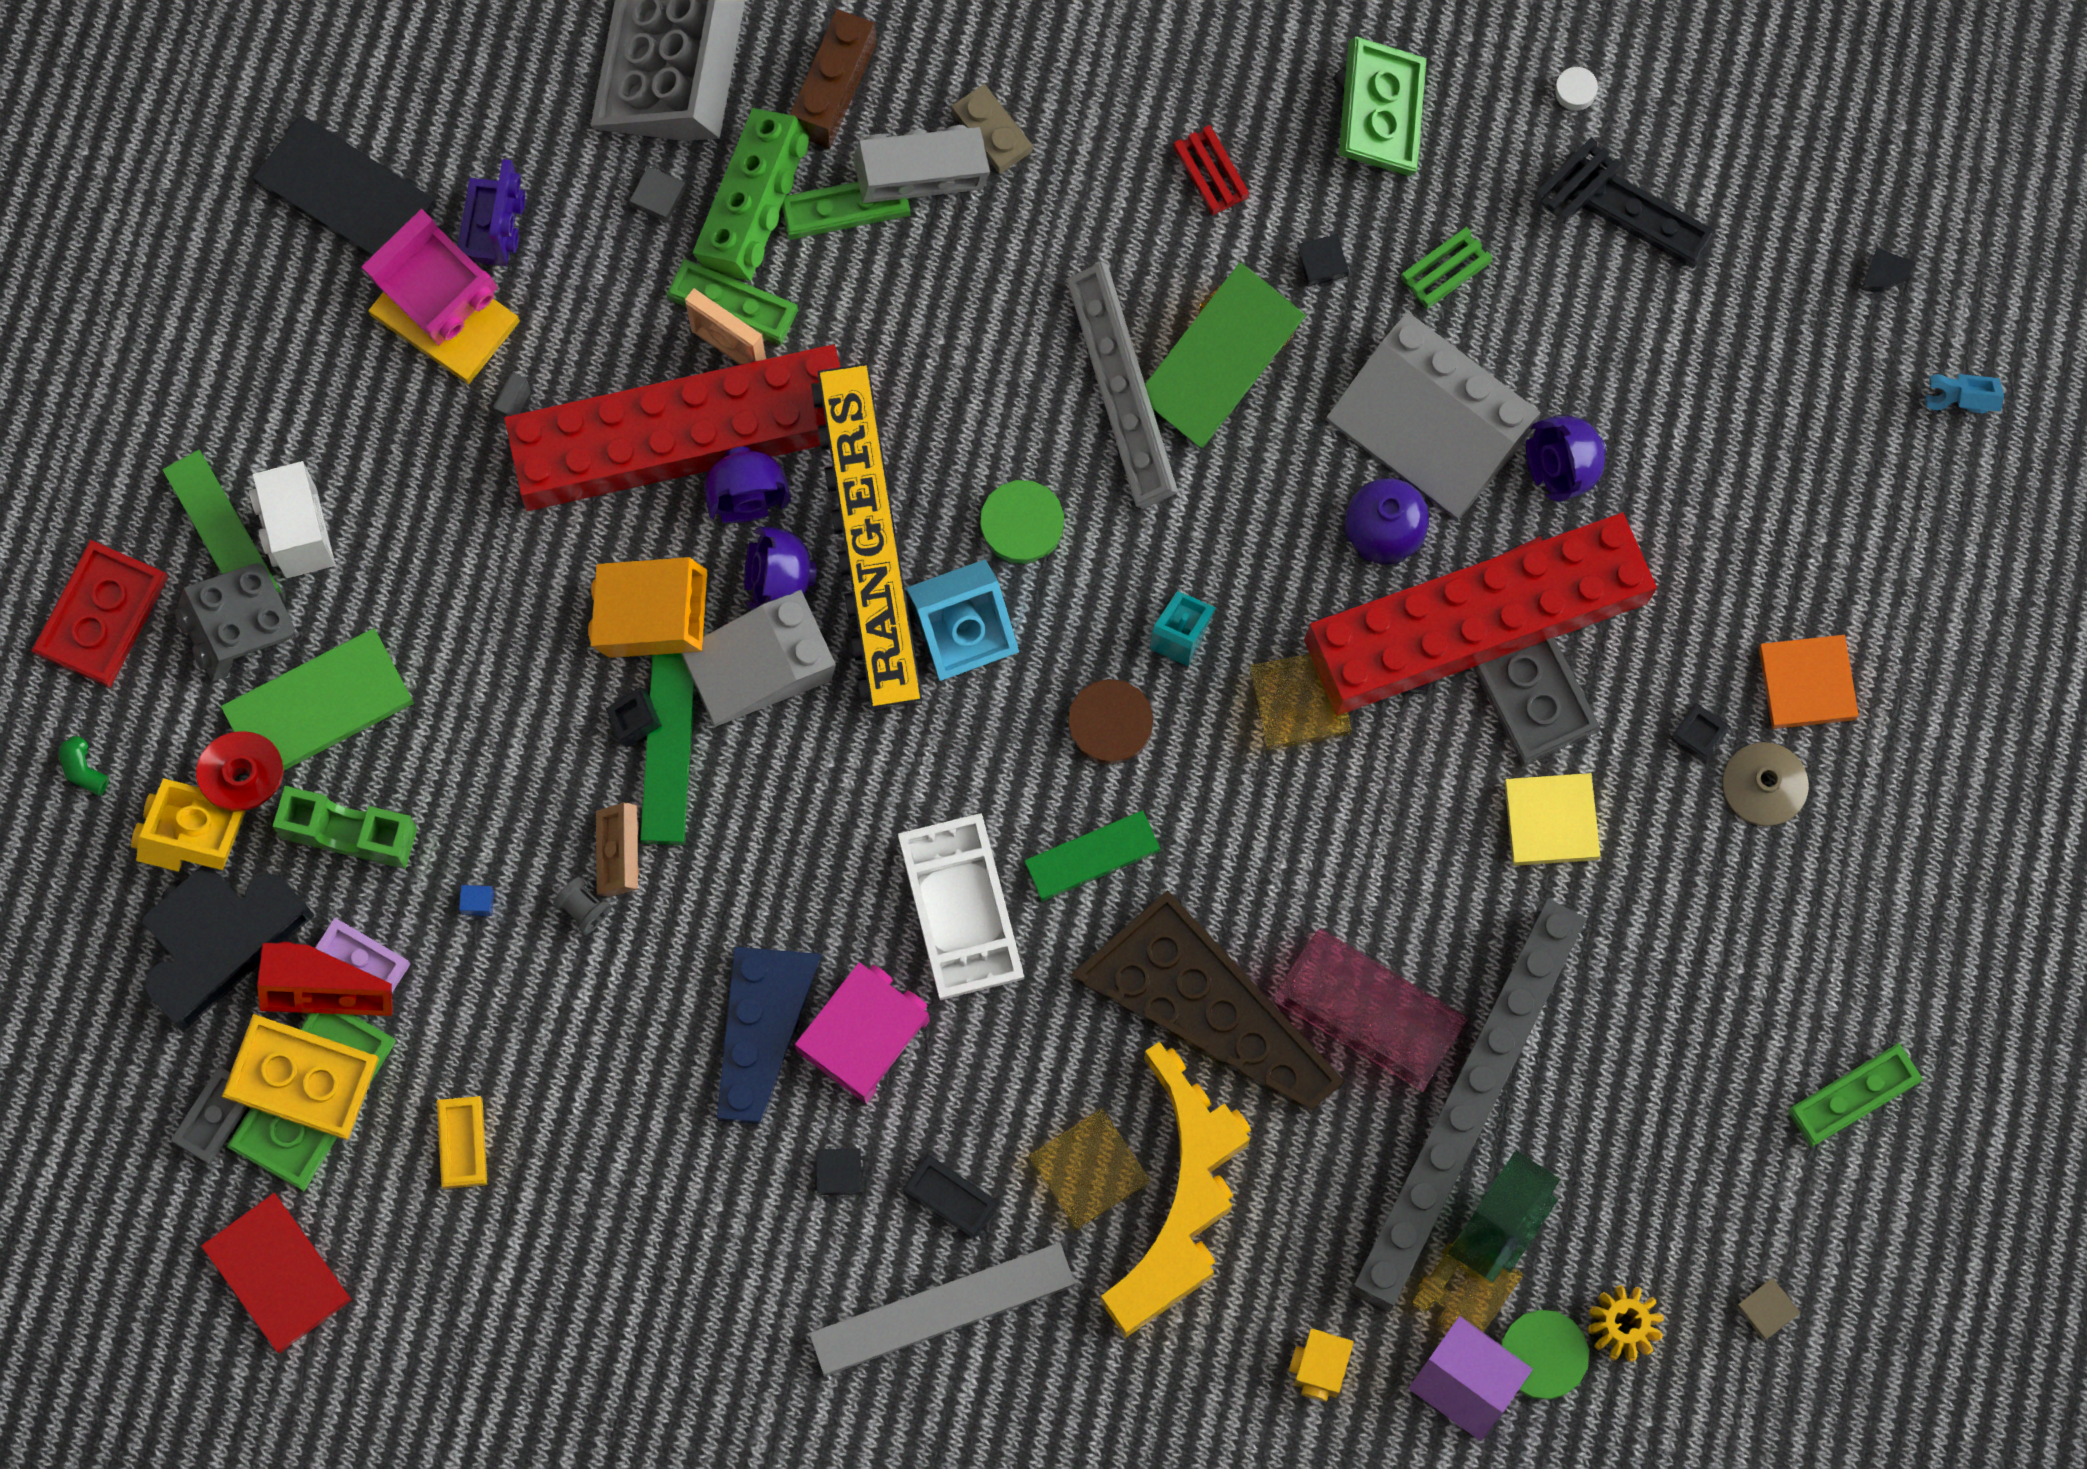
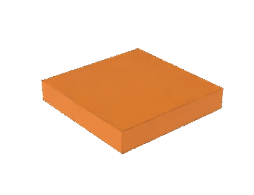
(1808, 681)

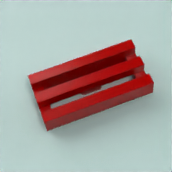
(1195, 141)

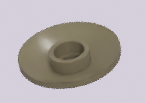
(1753, 799)

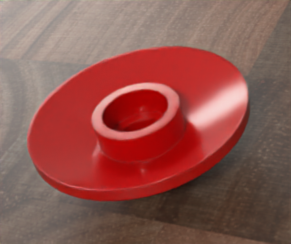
(235, 755)

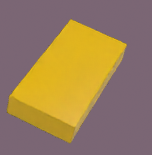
(461, 1142)

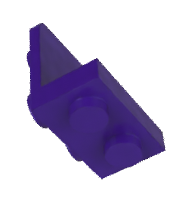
(490, 216)

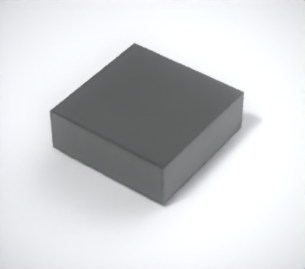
(657, 194)
(512, 397)

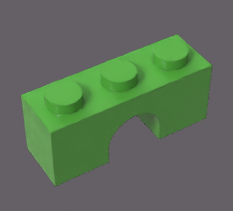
(322, 824)

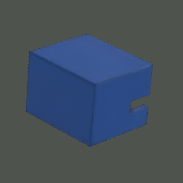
(476, 900)

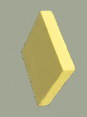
(1552, 819)

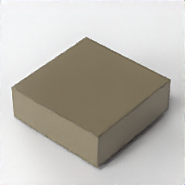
(1768, 1309)

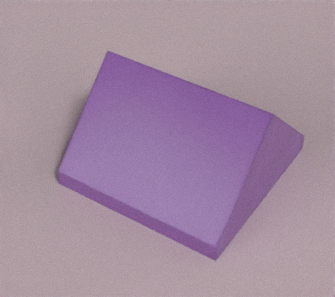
(1470, 1378)

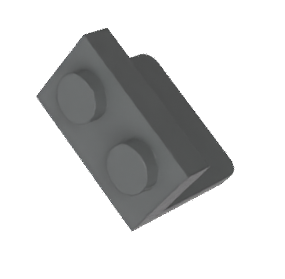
(232, 617)

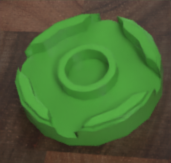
(1022, 521)
(1552, 1348)

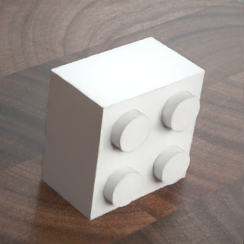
(291, 520)

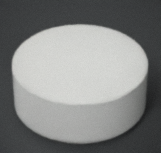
(1576, 88)

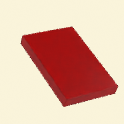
(100, 613)
(276, 1273)

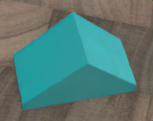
(1181, 628)

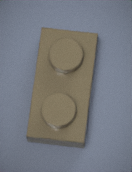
(1001, 136)

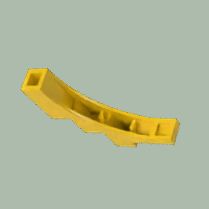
(1174, 1262)

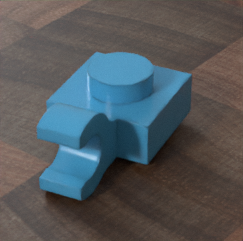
(1971, 392)

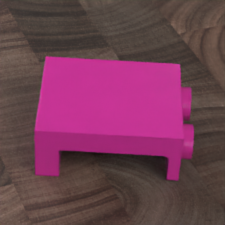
(430, 278)
(862, 1030)

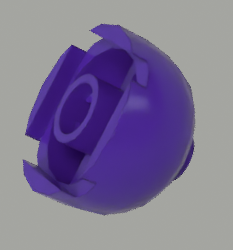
(1565, 456)
(745, 486)
(1387, 521)
(777, 566)

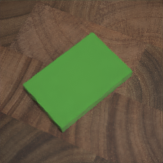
(1382, 106)

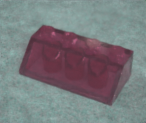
(1370, 1009)

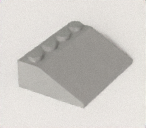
(668, 68)
(1433, 416)

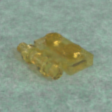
(1475, 1300)

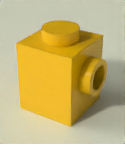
(1321, 1364)

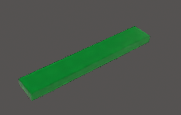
(668, 753)

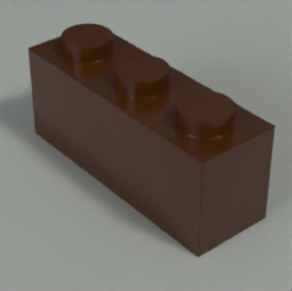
(834, 76)

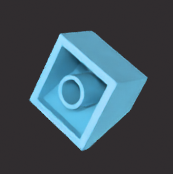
(963, 619)

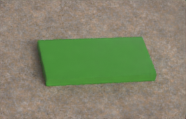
(1222, 354)
(323, 699)
(288, 1147)

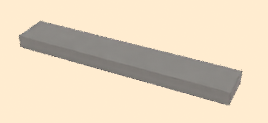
(1122, 385)
(942, 1309)

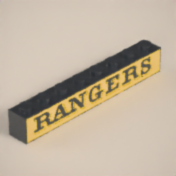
(869, 537)

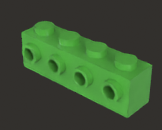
(752, 194)

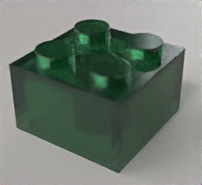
(1507, 1218)

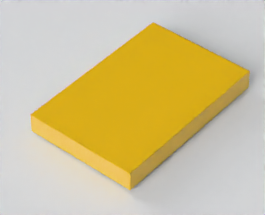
(467, 351)
(300, 1077)

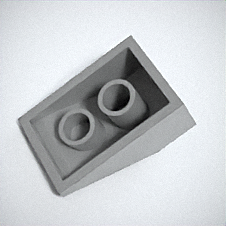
(760, 659)

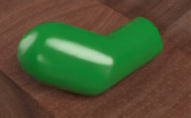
(75, 767)

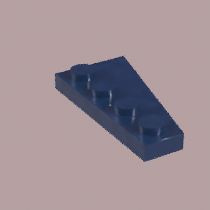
(761, 1021)

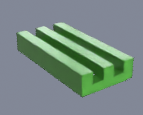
(1473, 247)

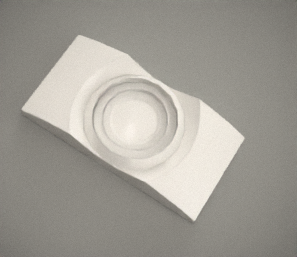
(960, 906)

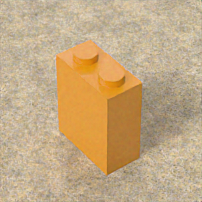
(648, 607)

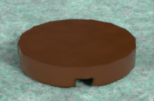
(1110, 721)

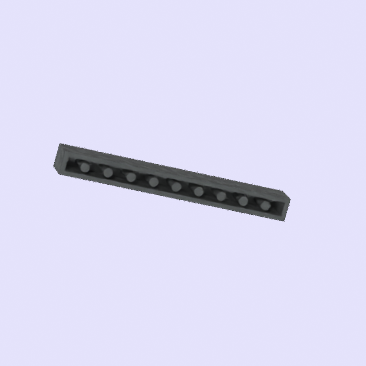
(1468, 1106)

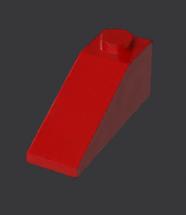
(314, 982)

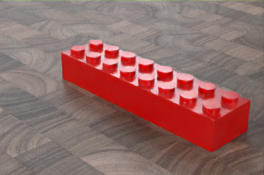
(667, 428)
(1479, 613)

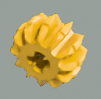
(1635, 1337)

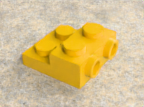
(184, 828)

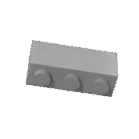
(921, 164)

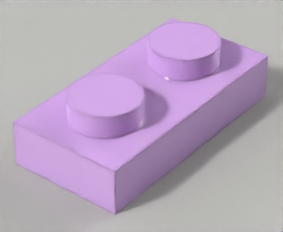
(362, 952)

